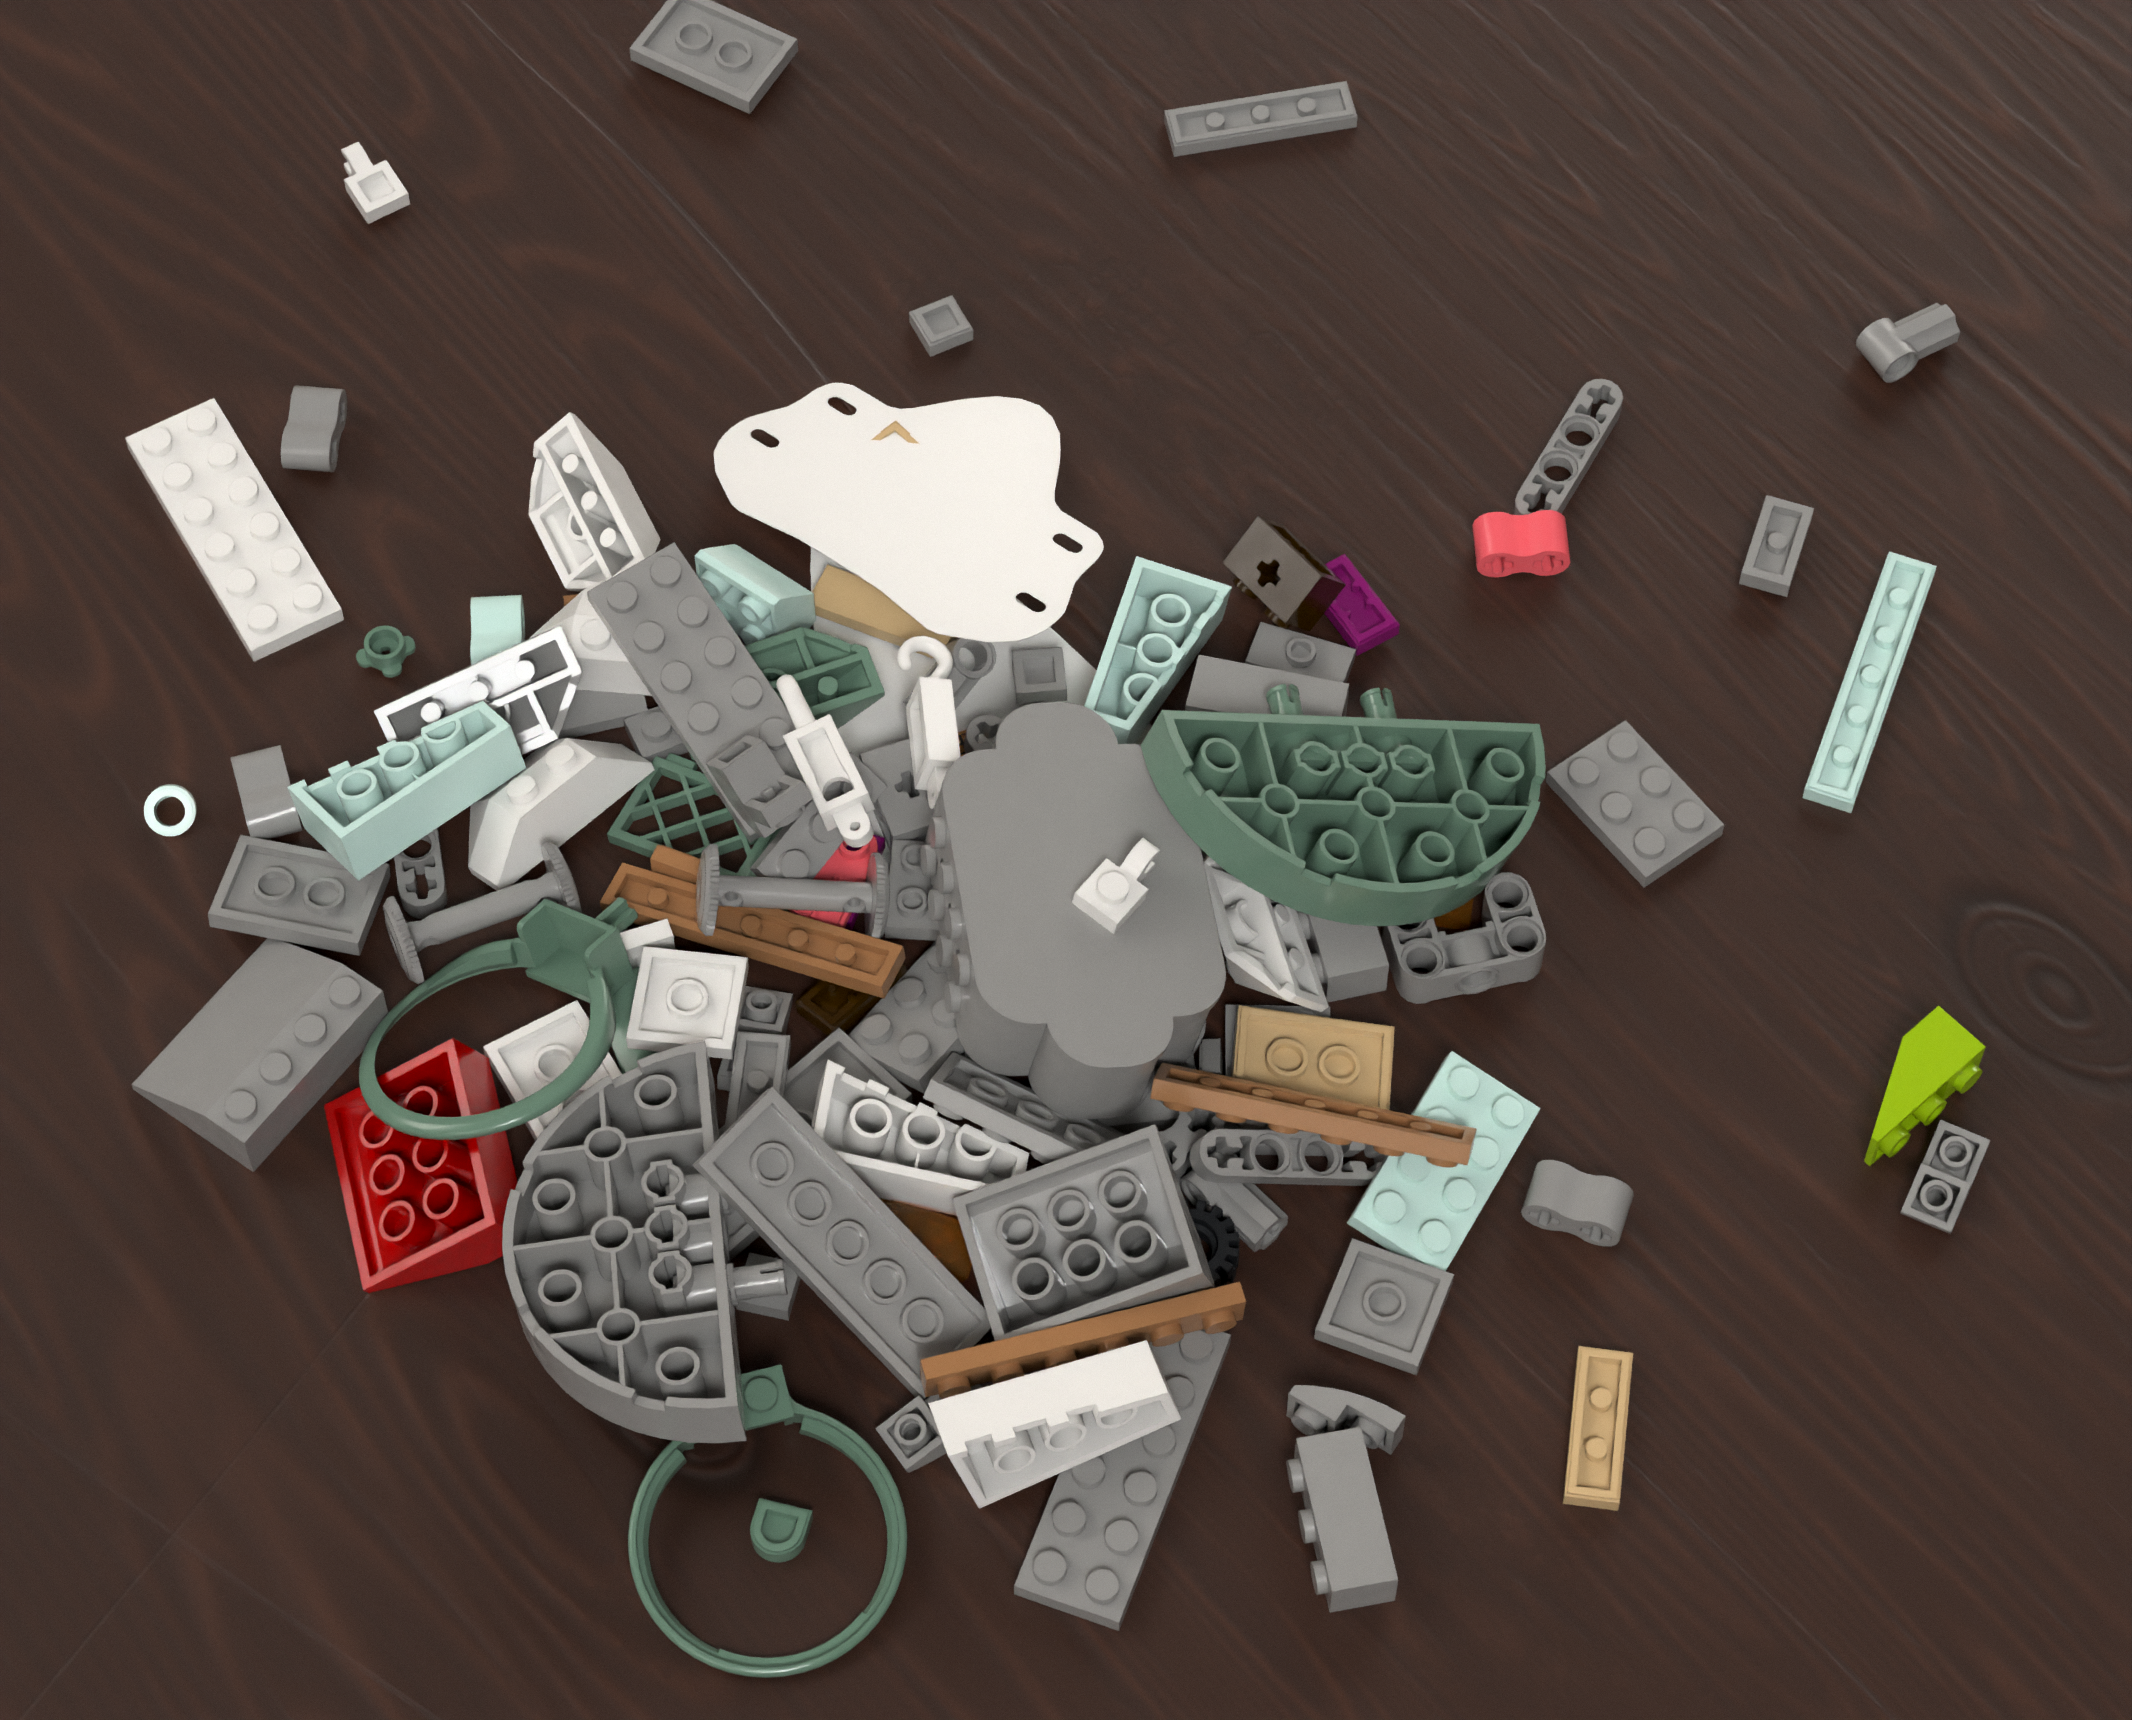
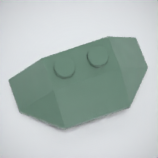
(829, 671)

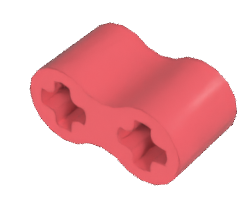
(1521, 543)

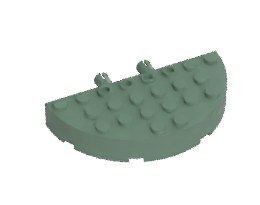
(1350, 812)

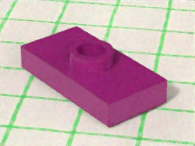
(1358, 610)

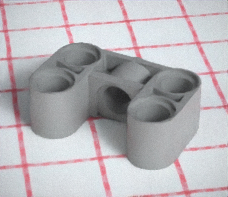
(1472, 958)

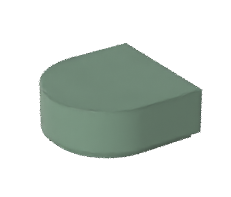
(779, 1530)

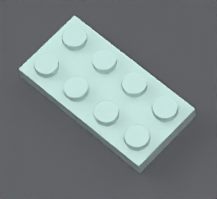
(1431, 1208)

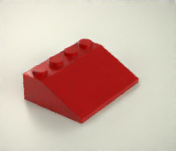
(419, 1201)

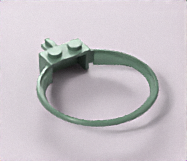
(559, 950)
(767, 1403)

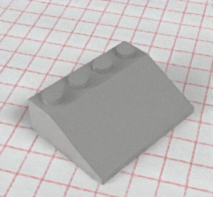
(264, 1049)
(1083, 1237)

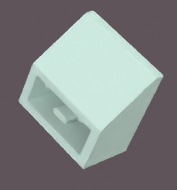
(753, 594)

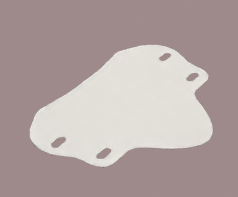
(930, 524)

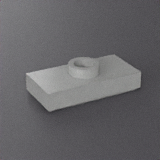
(1300, 654)

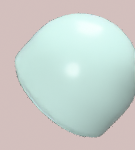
(160, 794)

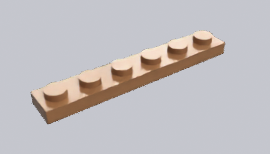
(763, 933)
(1292, 1110)
(1010, 1358)

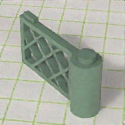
(684, 772)

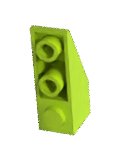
(1929, 1067)

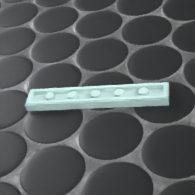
(1869, 682)

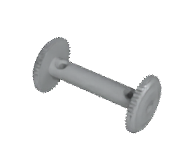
(792, 894)
(480, 912)

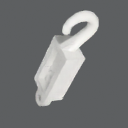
(931, 717)
(824, 760)

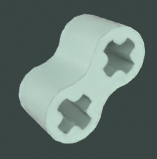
(495, 625)

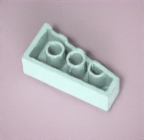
(1152, 643)
(408, 789)

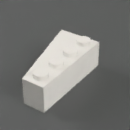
(906, 1148)
(1052, 1419)

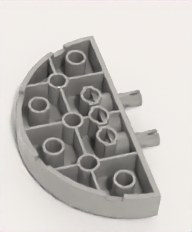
(628, 1255)

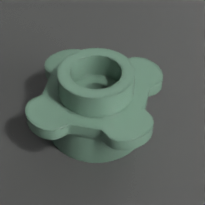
(383, 639)

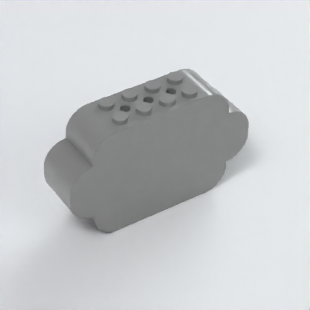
(1026, 969)

